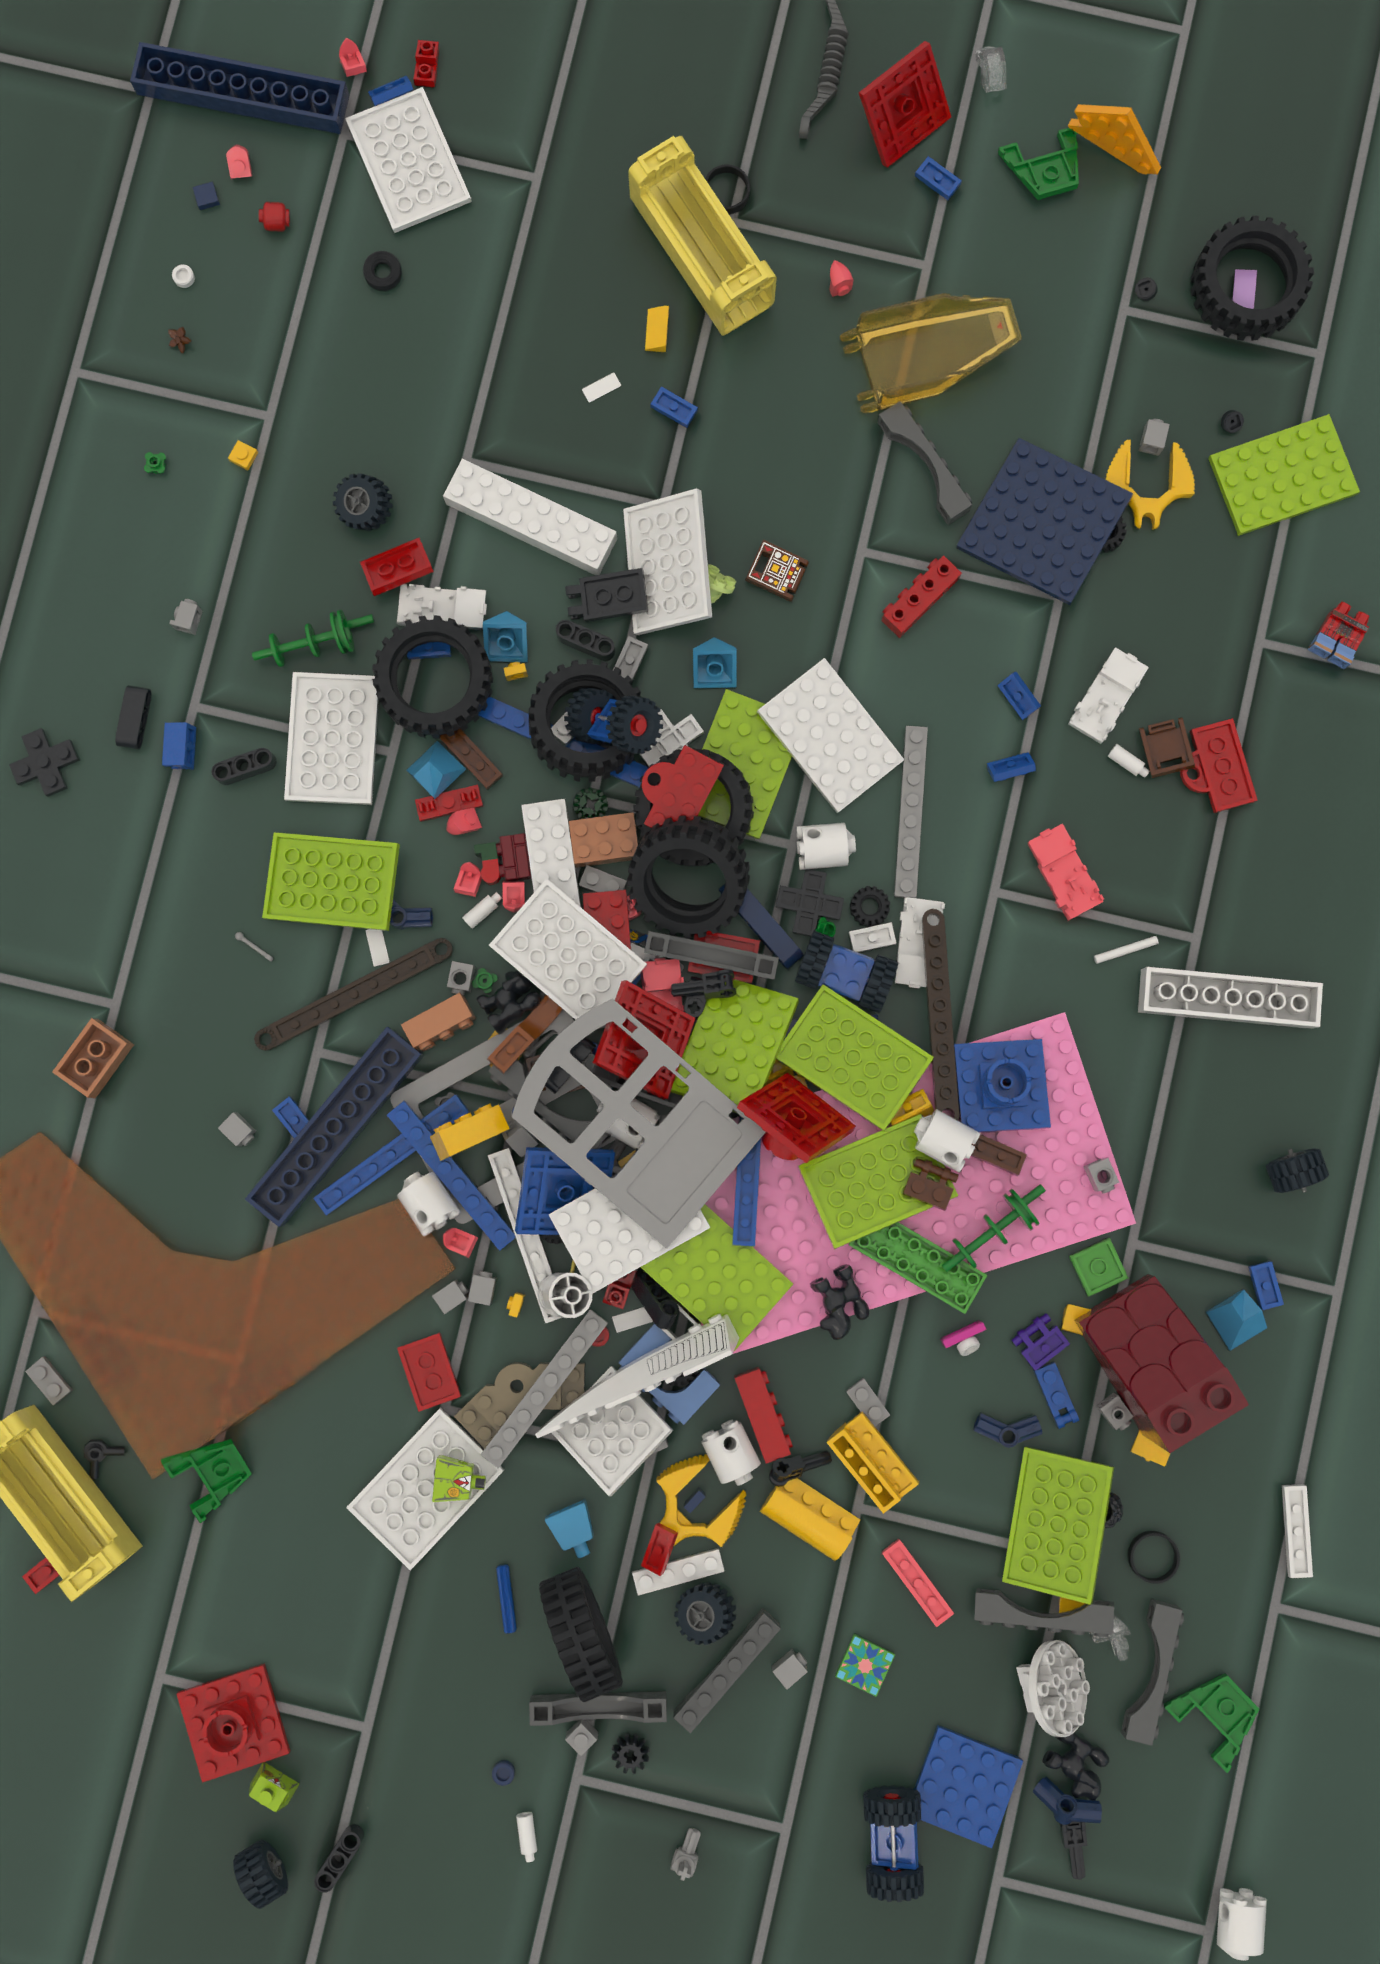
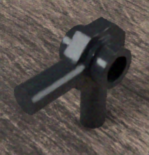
(96, 1451)

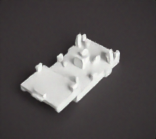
(462, 605)
(1108, 695)
(910, 946)

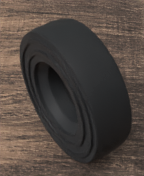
(376, 259)

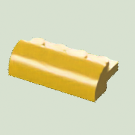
(872, 1462)
(811, 1517)

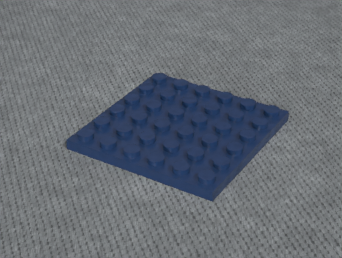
(1044, 521)

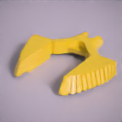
(1180, 483)
(673, 1481)

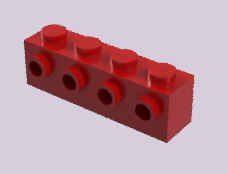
(921, 596)
(762, 1414)

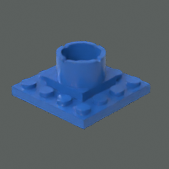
(984, 1099)
(550, 1185)

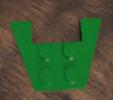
(1047, 173)
(219, 1468)
(1225, 1707)

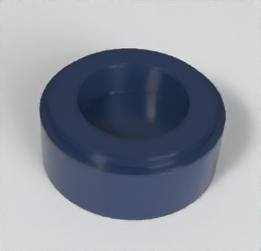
(503, 1772)

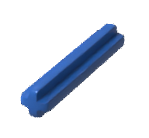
(506, 1598)

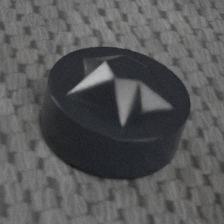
(1146, 289)
(1232, 421)

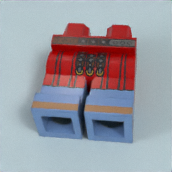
(1342, 632)

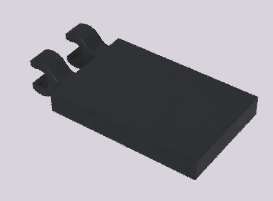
(609, 595)

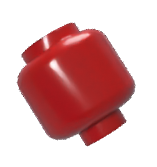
(274, 216)

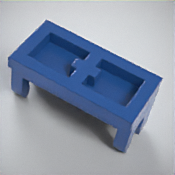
(179, 745)

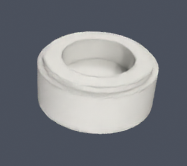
(183, 276)
(968, 1346)

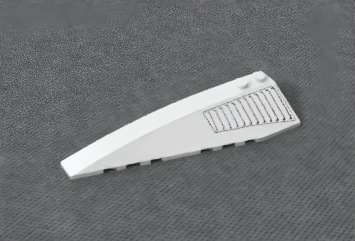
(683, 1355)

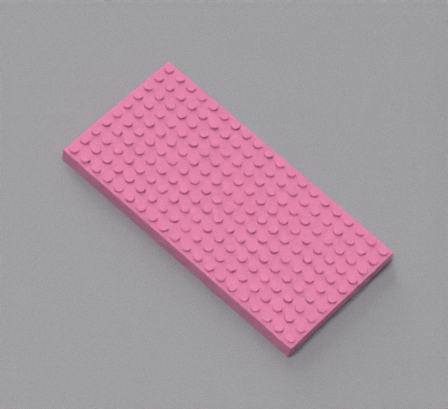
(1068, 1211)

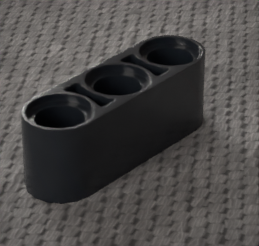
(579, 632)
(133, 717)
(233, 765)
(559, 1075)
(655, 1299)
(331, 1865)

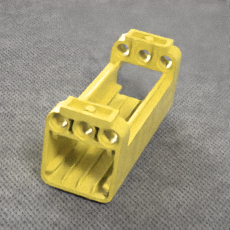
(700, 236)
(60, 1504)

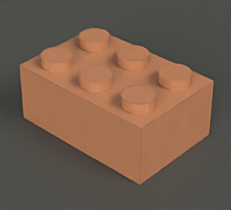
(603, 839)
(439, 1022)
(93, 1058)

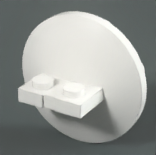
(1055, 1688)

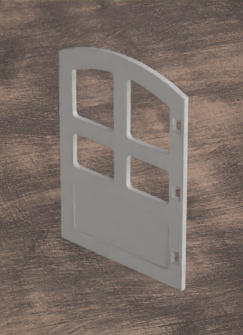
(680, 1157)

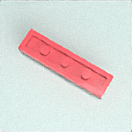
(917, 1582)

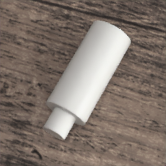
(1128, 761)
(482, 910)
(526, 1835)

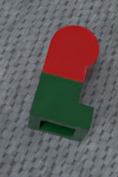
(490, 872)

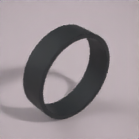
(726, 168)
(1170, 1573)

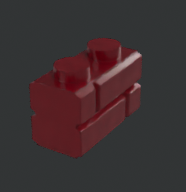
(514, 857)

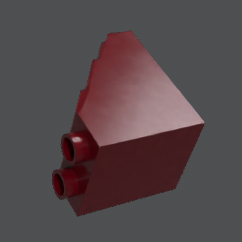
(1160, 1364)

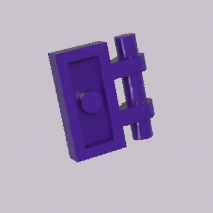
(1043, 1348)

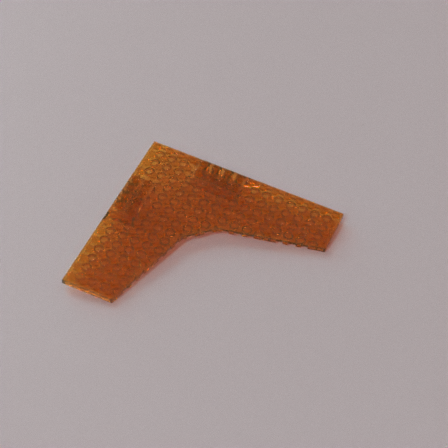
(188, 1338)

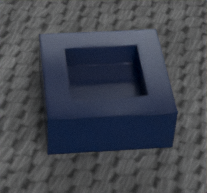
(206, 195)
(694, 1500)

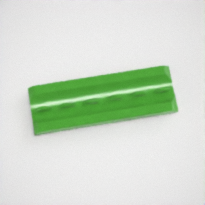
(921, 1264)

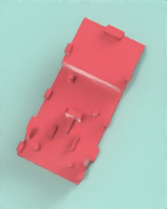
(1065, 872)
(659, 977)

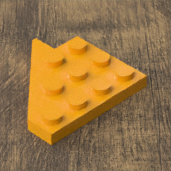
(1118, 134)

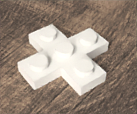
(672, 737)

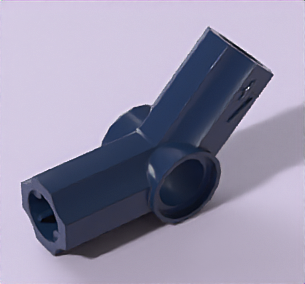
(412, 917)
(994, 1429)
(1080, 1810)

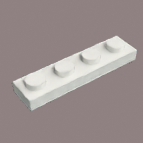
(1297, 1531)
(679, 1571)

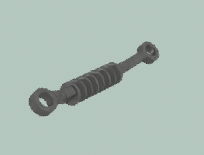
(830, 68)

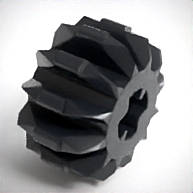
(623, 1747)

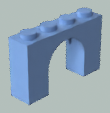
(682, 1402)

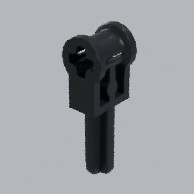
(712, 985)
(792, 1468)
(1074, 1838)

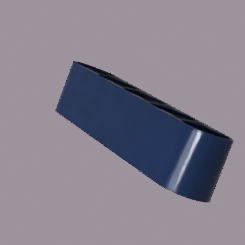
(768, 930)

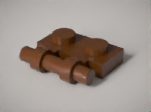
(927, 1190)

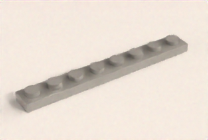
(910, 812)
(544, 1388)

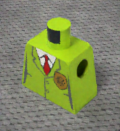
(455, 1480)
(272, 1787)

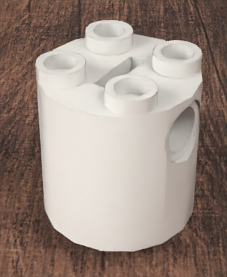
(824, 845)
(626, 1133)
(945, 1139)
(427, 1202)
(565, 1295)
(735, 1459)
(1241, 1923)

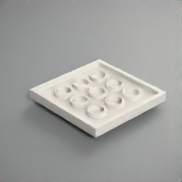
(614, 1440)

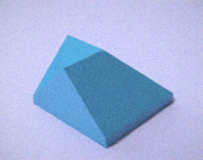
(505, 638)
(714, 665)
(436, 769)
(1237, 1319)

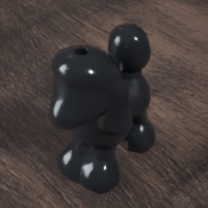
(506, 1000)
(835, 1299)
(1072, 1764)

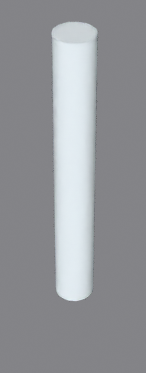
(1126, 949)

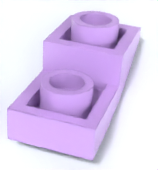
(1244, 287)

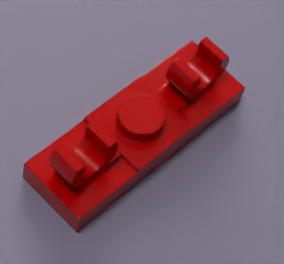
(448, 803)

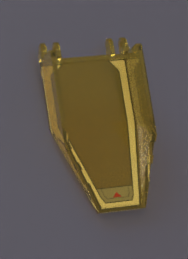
(929, 345)

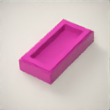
(963, 1333)

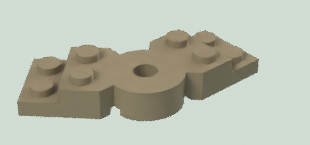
(495, 1403)

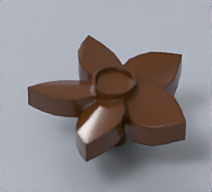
(178, 338)

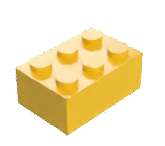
(468, 1131)

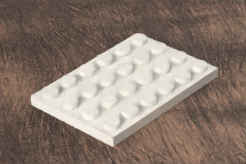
(408, 160)
(670, 547)
(830, 735)
(331, 739)
(566, 951)
(608, 1241)
(399, 1498)

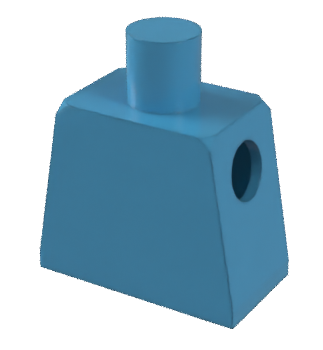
(572, 1527)

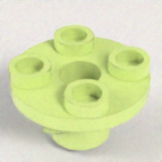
(719, 583)

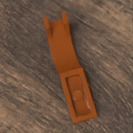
(525, 1034)

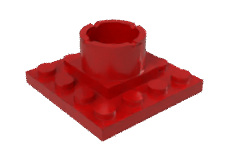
(905, 104)
(623, 1055)
(795, 1119)
(233, 1722)

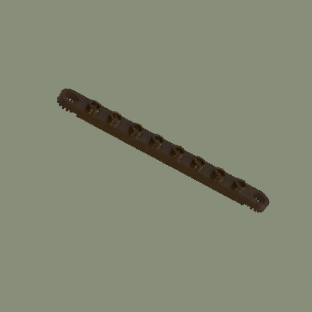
(353, 994)
(940, 1014)

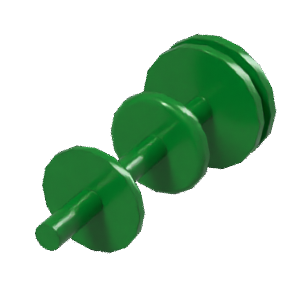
(340, 632)
(1020, 1211)

